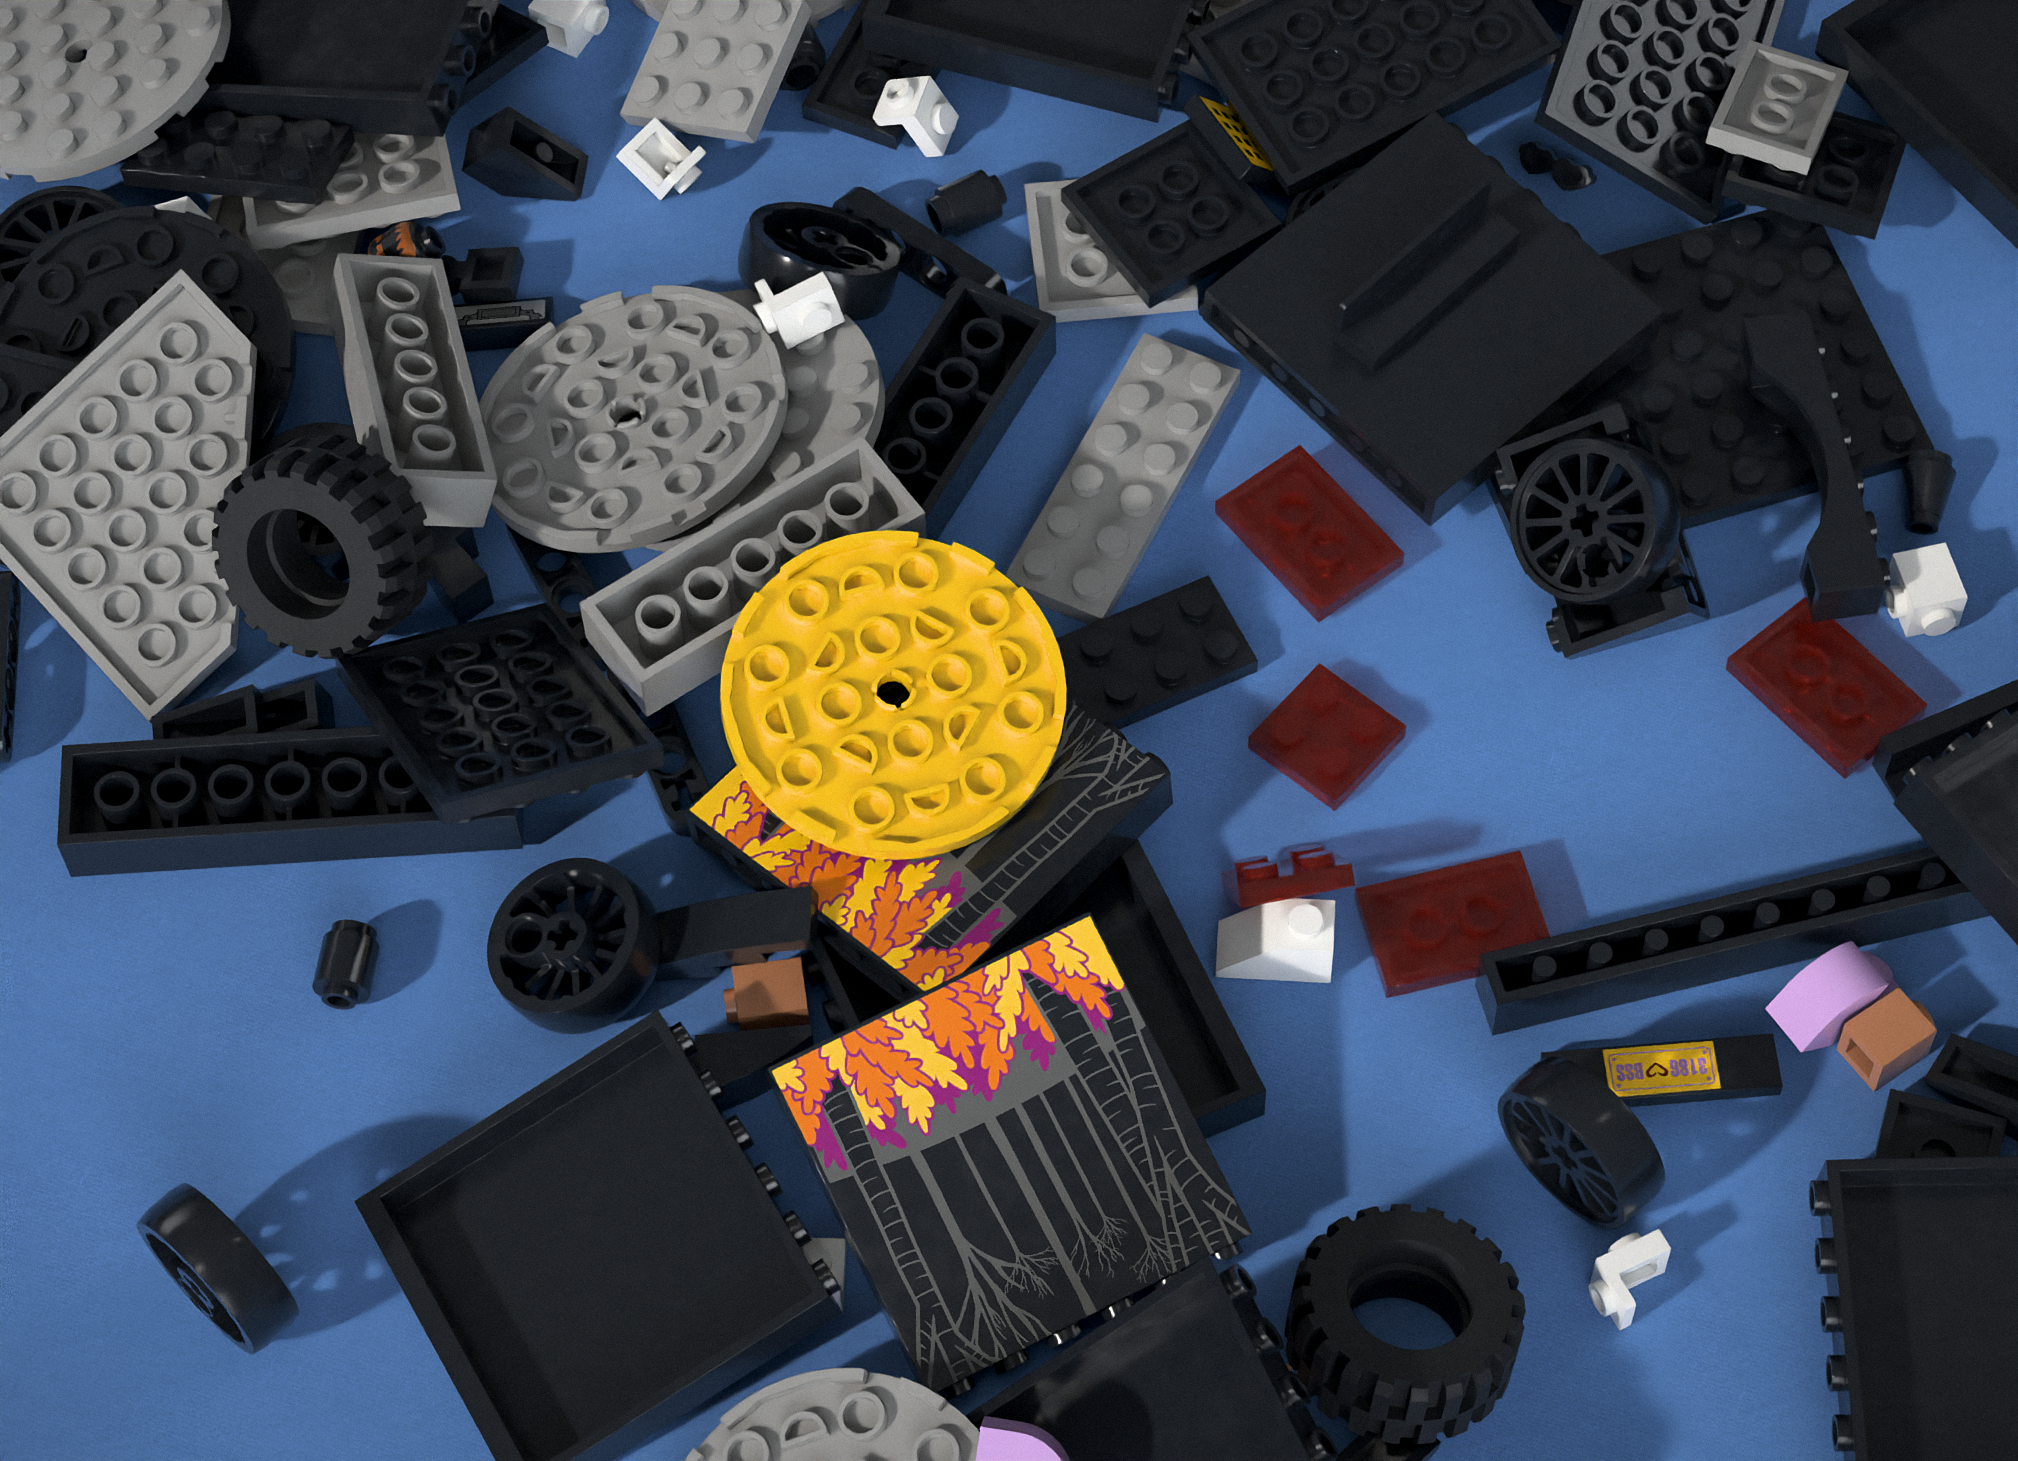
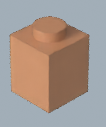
(767, 995)
(1887, 1038)

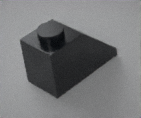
(523, 159)

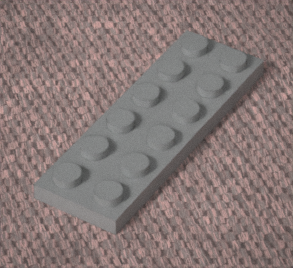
(1123, 479)

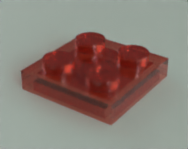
(1327, 736)
(1306, 873)

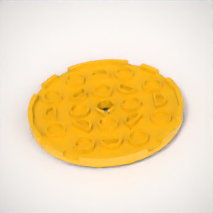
(878, 775)

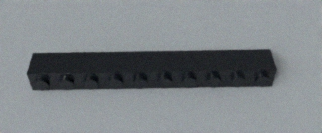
(1720, 939)

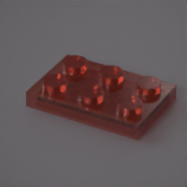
(1309, 533)
(1825, 687)
(1439, 922)

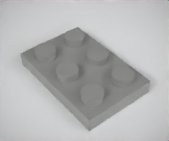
(1777, 107)

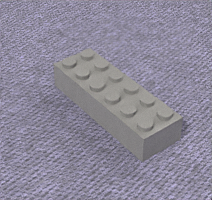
(412, 382)
(675, 615)

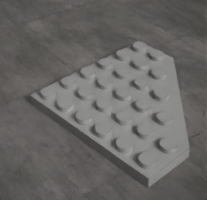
(119, 492)

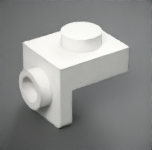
(921, 110)
(661, 160)
(798, 311)
(1626, 1265)

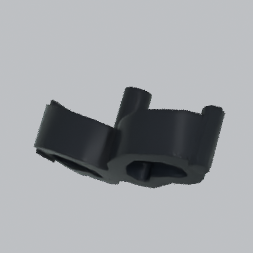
(1565, 171)

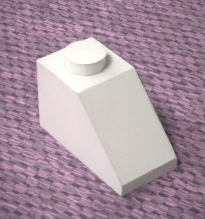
(1278, 942)

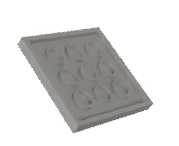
(376, 185)

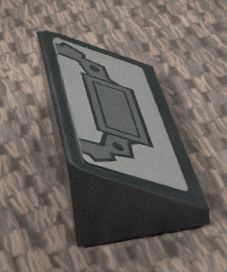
(502, 322)

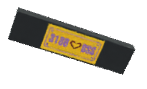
(1684, 1069)

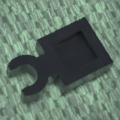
(485, 274)

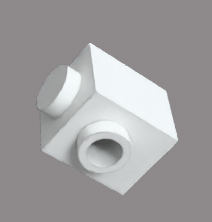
(570, 22)
(1925, 591)

